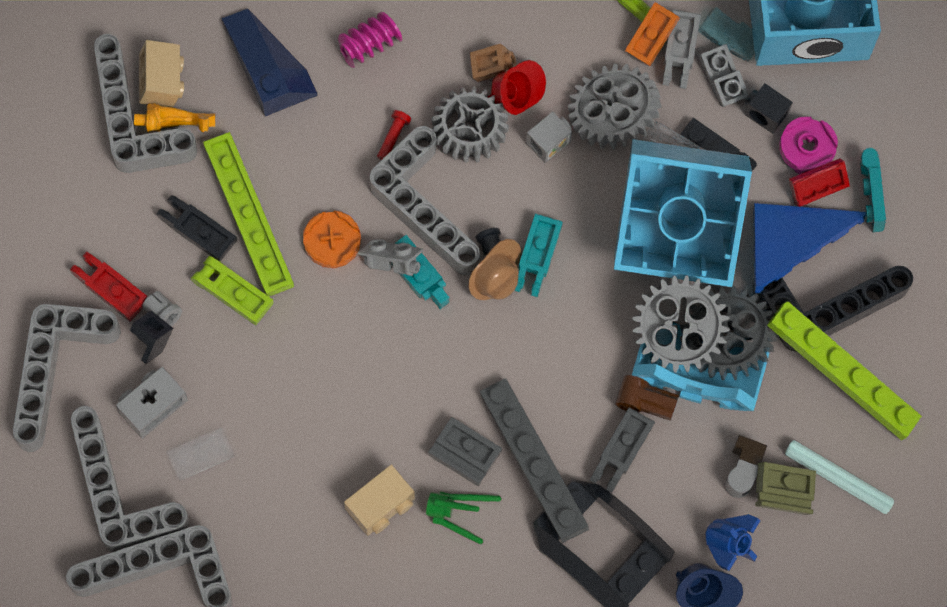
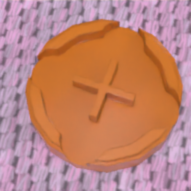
(332, 239)

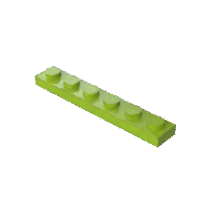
(248, 214)
(844, 370)

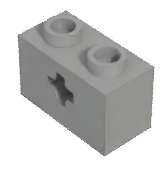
(146, 416)

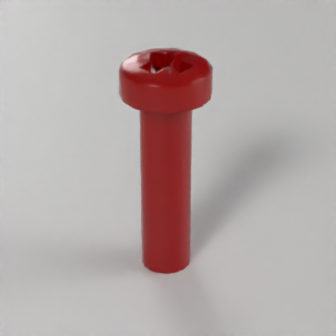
(400, 119)

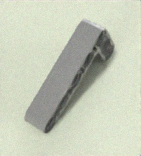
(123, 116)
(418, 205)
(46, 362)
(109, 491)
(156, 564)

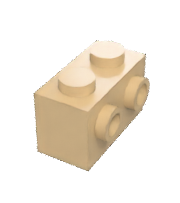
(160, 73)
(380, 500)

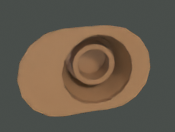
(497, 273)

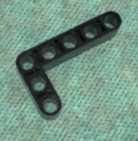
(855, 297)

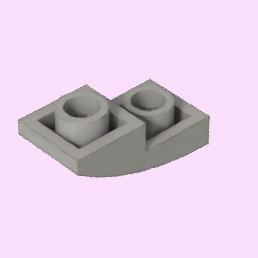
(722, 75)

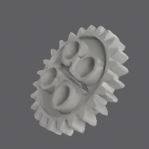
(614, 106)
(708, 327)

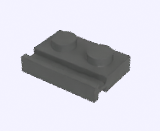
(465, 451)

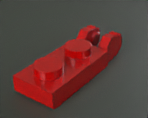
(111, 287)

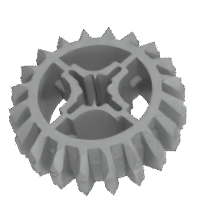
(452, 137)

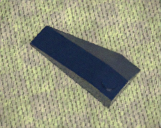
(270, 68)

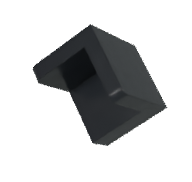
(152, 332)

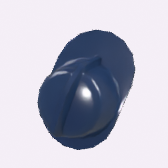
(706, 587)

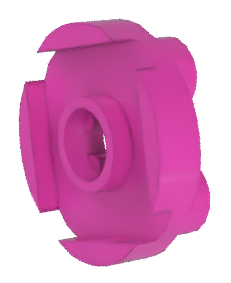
(813, 131)

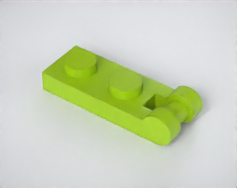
(233, 290)

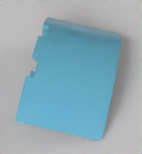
(695, 386)

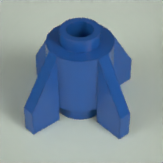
(730, 539)

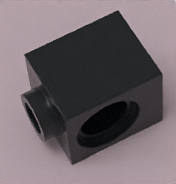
(767, 107)

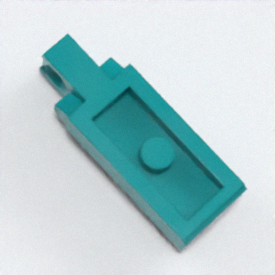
(427, 281)

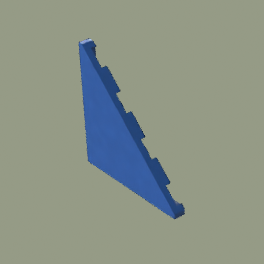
(793, 236)

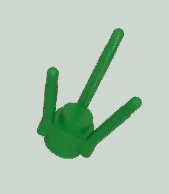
(442, 506)

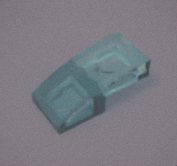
(723, 30)

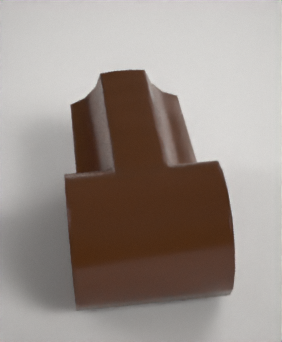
(642, 397)

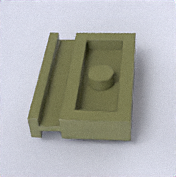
(785, 488)

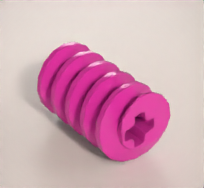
(368, 37)

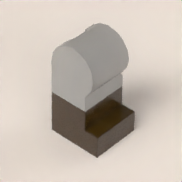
(744, 474)

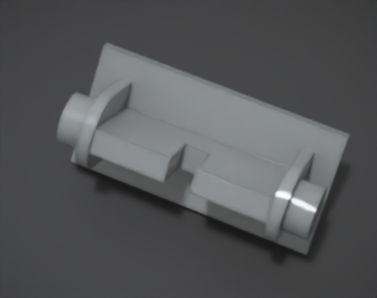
(381, 253)

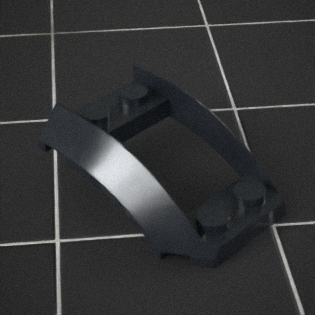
(631, 574)

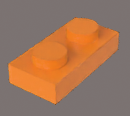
(652, 34)

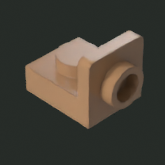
(491, 61)

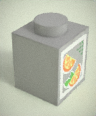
(549, 136)

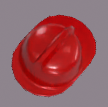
(519, 87)

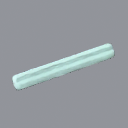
(839, 477)

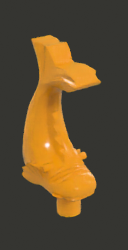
(163, 117)

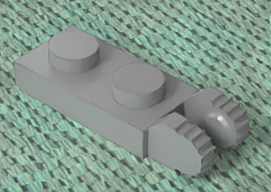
(681, 46)

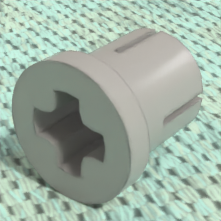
(162, 307)

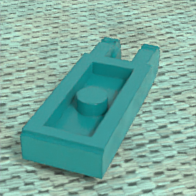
(873, 188)
(538, 251)

